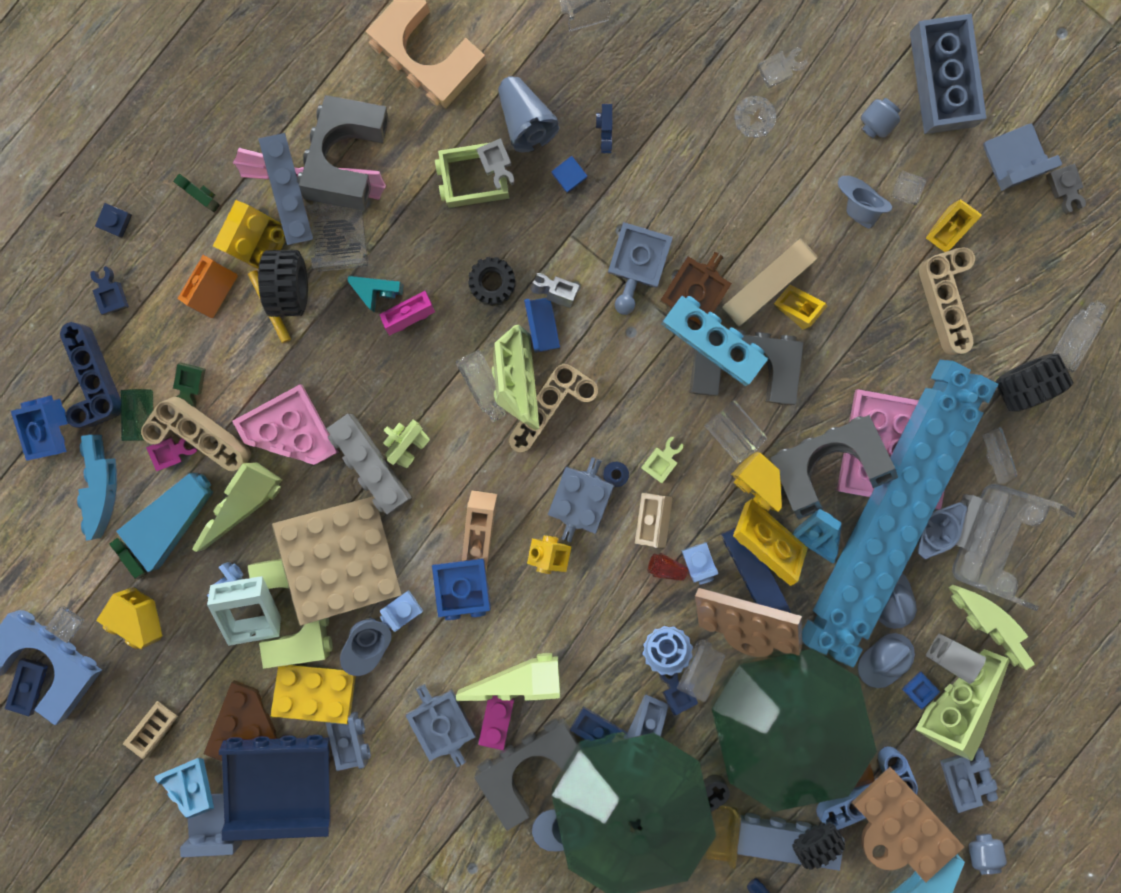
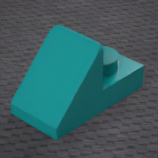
(368, 289)

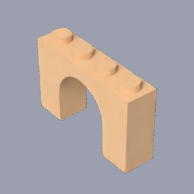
(440, 81)

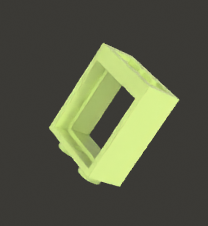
(446, 191)

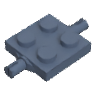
(581, 499)
(440, 725)

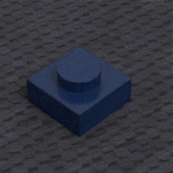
(113, 220)

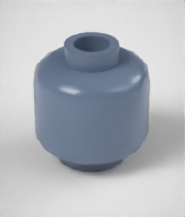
(880, 118)
(987, 854)

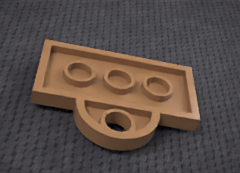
(748, 625)
(904, 827)

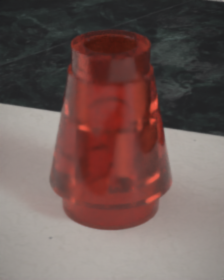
(665, 567)

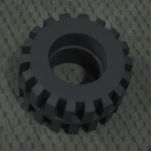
(283, 283)
(1034, 382)

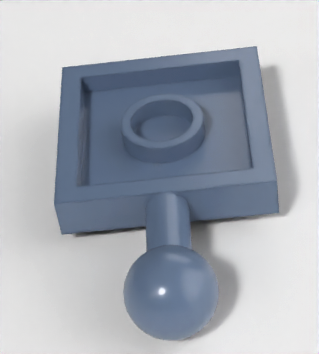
(640, 259)

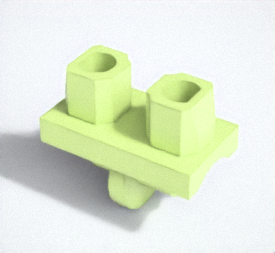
(412, 434)

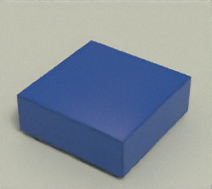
(569, 174)
(920, 690)

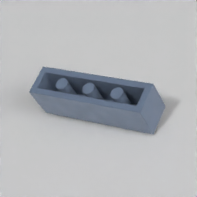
(285, 188)
(774, 839)

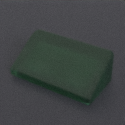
(135, 410)

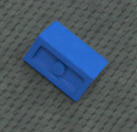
(542, 325)

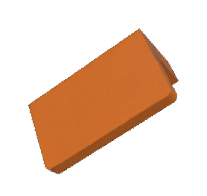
(207, 286)

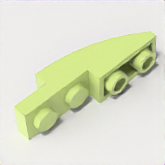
(990, 617)

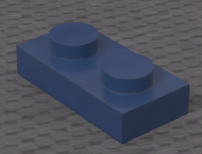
(26, 687)
(592, 726)

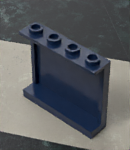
(276, 788)

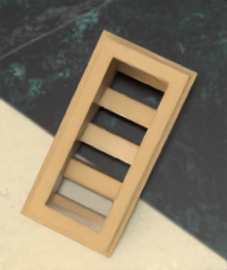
(138, 748)

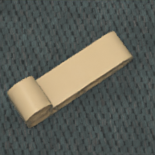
(770, 282)
(952, 302)
(548, 411)
(200, 438)

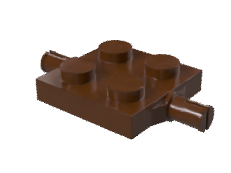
(700, 283)

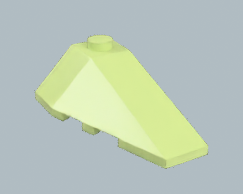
(246, 493)
(964, 709)

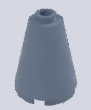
(525, 115)

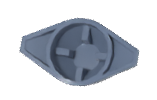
(942, 530)

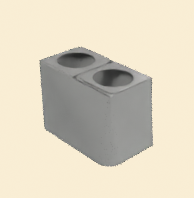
(956, 658)

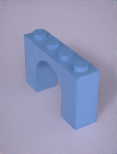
(71, 670)

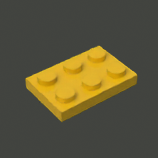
(770, 542)
(313, 694)

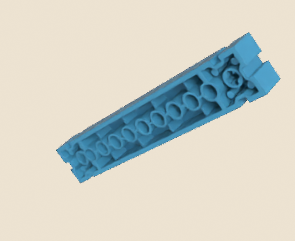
(898, 512)

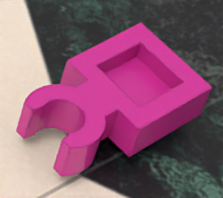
(168, 453)

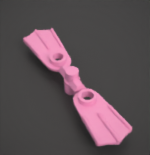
(253, 166)

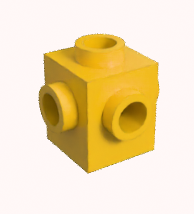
(549, 555)

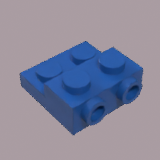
(39, 427)
(461, 589)

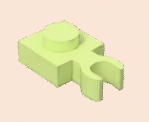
(661, 463)

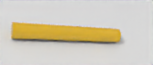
(276, 321)

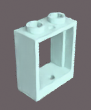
(244, 593)

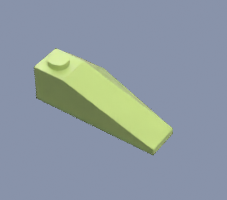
(533, 678)

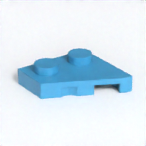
(820, 534)
(188, 787)

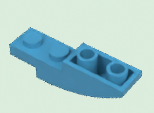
(99, 498)

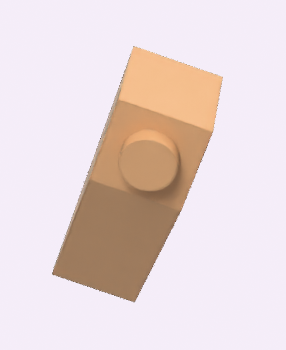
(479, 526)

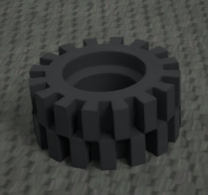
(492, 265)
(818, 846)

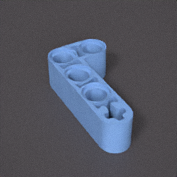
(852, 816)

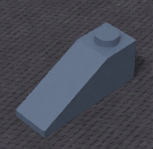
(649, 717)

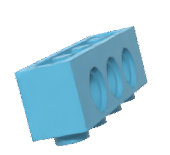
(699, 339)

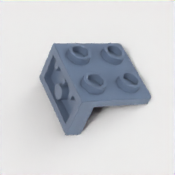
(1018, 157)
(206, 833)

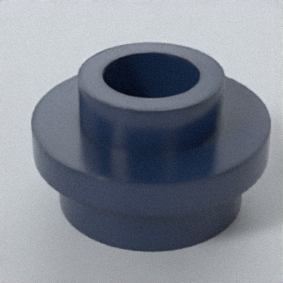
(619, 466)

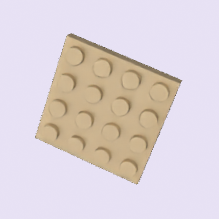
(336, 560)

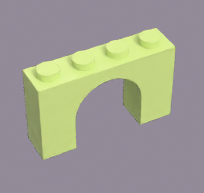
(305, 646)

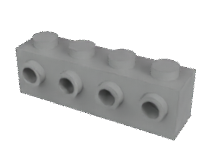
(369, 464)

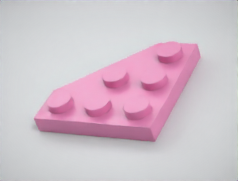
(287, 427)

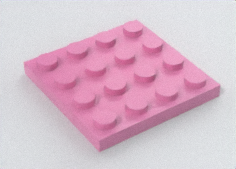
(890, 418)

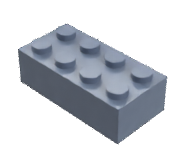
(947, 74)

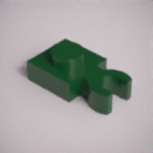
(201, 194)
(189, 381)
(128, 559)

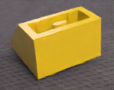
(249, 234)
(760, 478)
(132, 618)

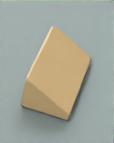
(653, 520)

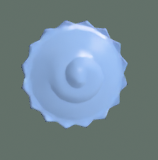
(667, 650)

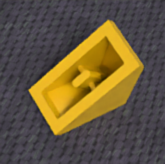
(953, 225)
(800, 306)

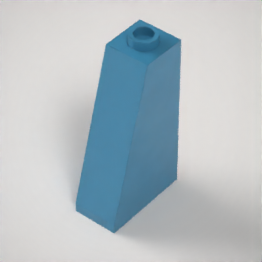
(163, 523)

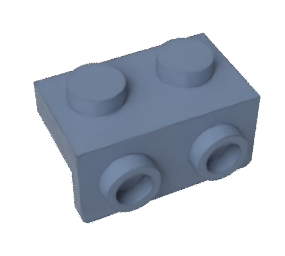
(348, 743)

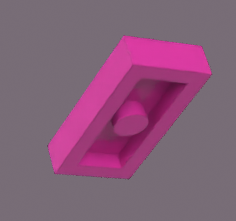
(407, 313)
(496, 723)

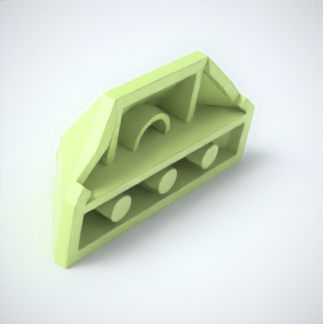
(515, 376)

